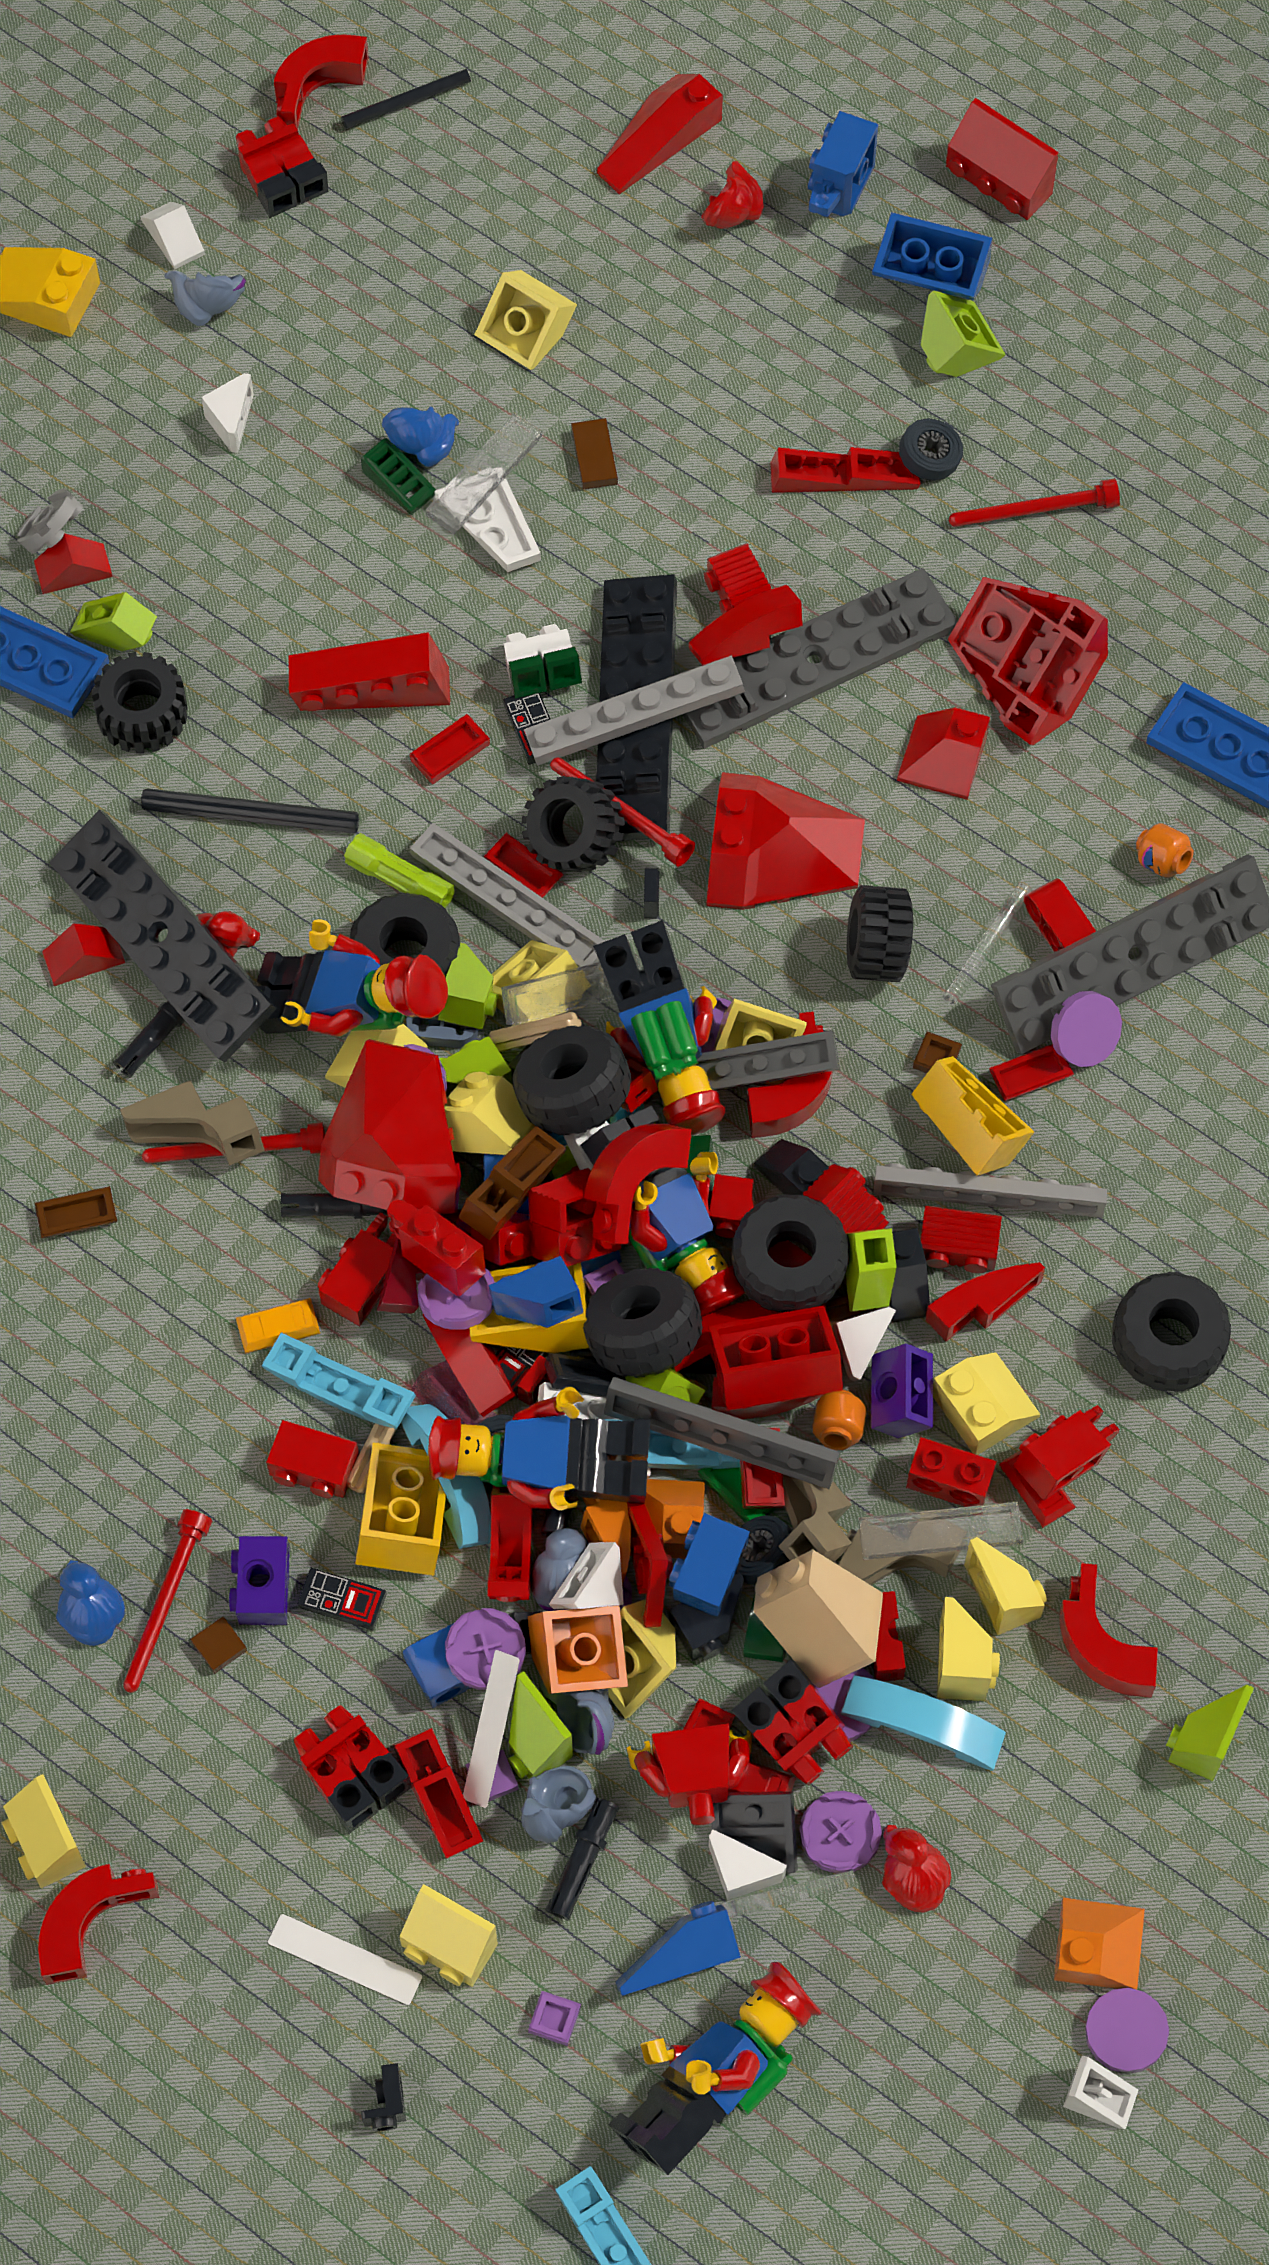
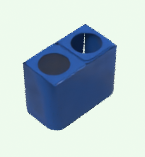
(431, 1670)

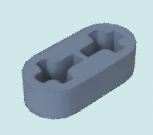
(441, 1032)

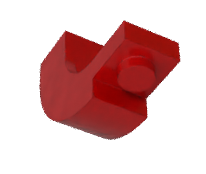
(315, 64)
(790, 1103)
(622, 1169)
(509, 1547)
(1101, 1657)
(74, 1911)

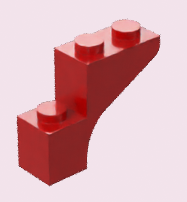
(729, 1204)
(522, 1239)

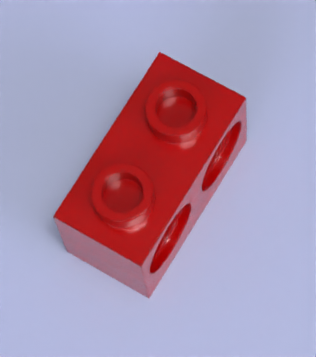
(950, 1473)

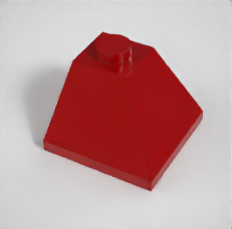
(945, 751)

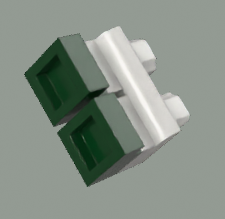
(540, 657)

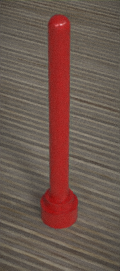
(1104, 494)
(675, 847)
(308, 1138)
(192, 1527)

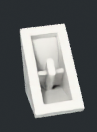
(174, 233)
(229, 409)
(859, 1339)
(593, 1579)
(741, 1867)
(1100, 2094)

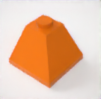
(672, 1510)
(578, 1649)
(1099, 1944)

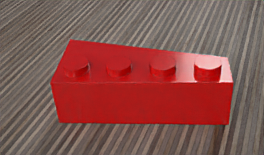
(371, 675)

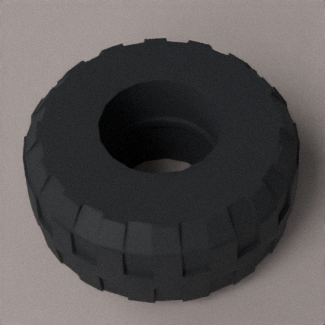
(408, 918)
(571, 1080)
(796, 1220)
(1177, 1298)
(642, 1322)

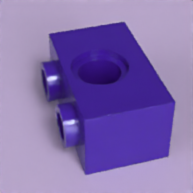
(902, 1391)
(267, 1603)

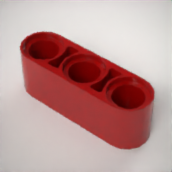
(1057, 915)

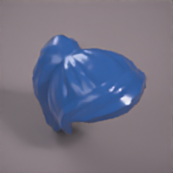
(421, 433)
(88, 1604)

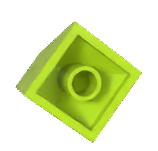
(957, 336)
(536, 1733)
(1208, 1733)

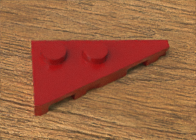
(650, 1563)

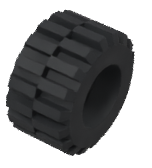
(140, 677)
(546, 824)
(879, 933)

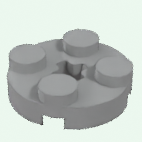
(46, 524)

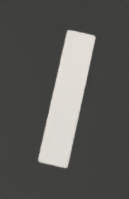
(491, 1728)
(345, 1959)

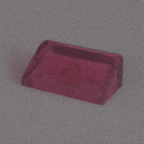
(442, 1390)

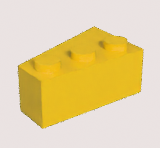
(971, 1116)

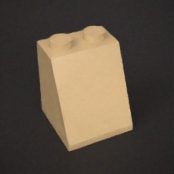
(820, 1616)

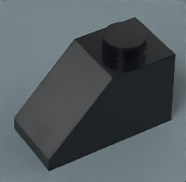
(790, 1167)
(910, 1284)
(705, 1633)

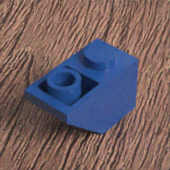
(538, 1295)

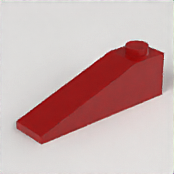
(661, 128)

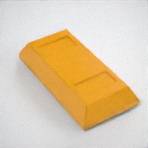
(262, 1328)

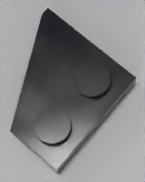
(760, 1822)

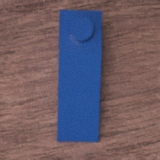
(689, 1946)

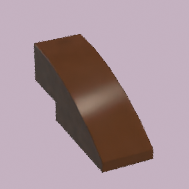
(510, 1181)

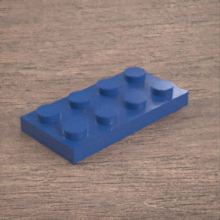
(46, 664)
(1215, 742)

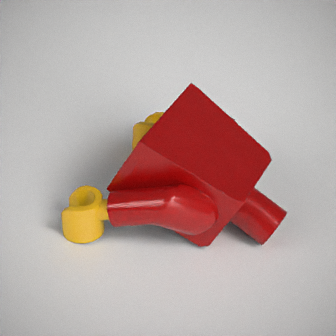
(693, 1767)

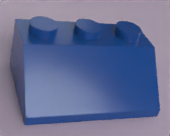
(933, 256)

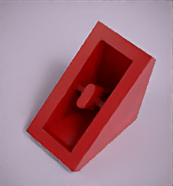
(72, 564)
(81, 952)

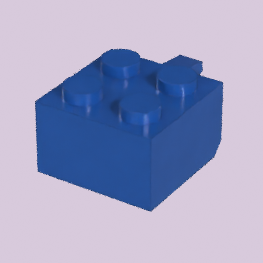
(842, 165)
(709, 1565)

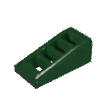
(382, 460)

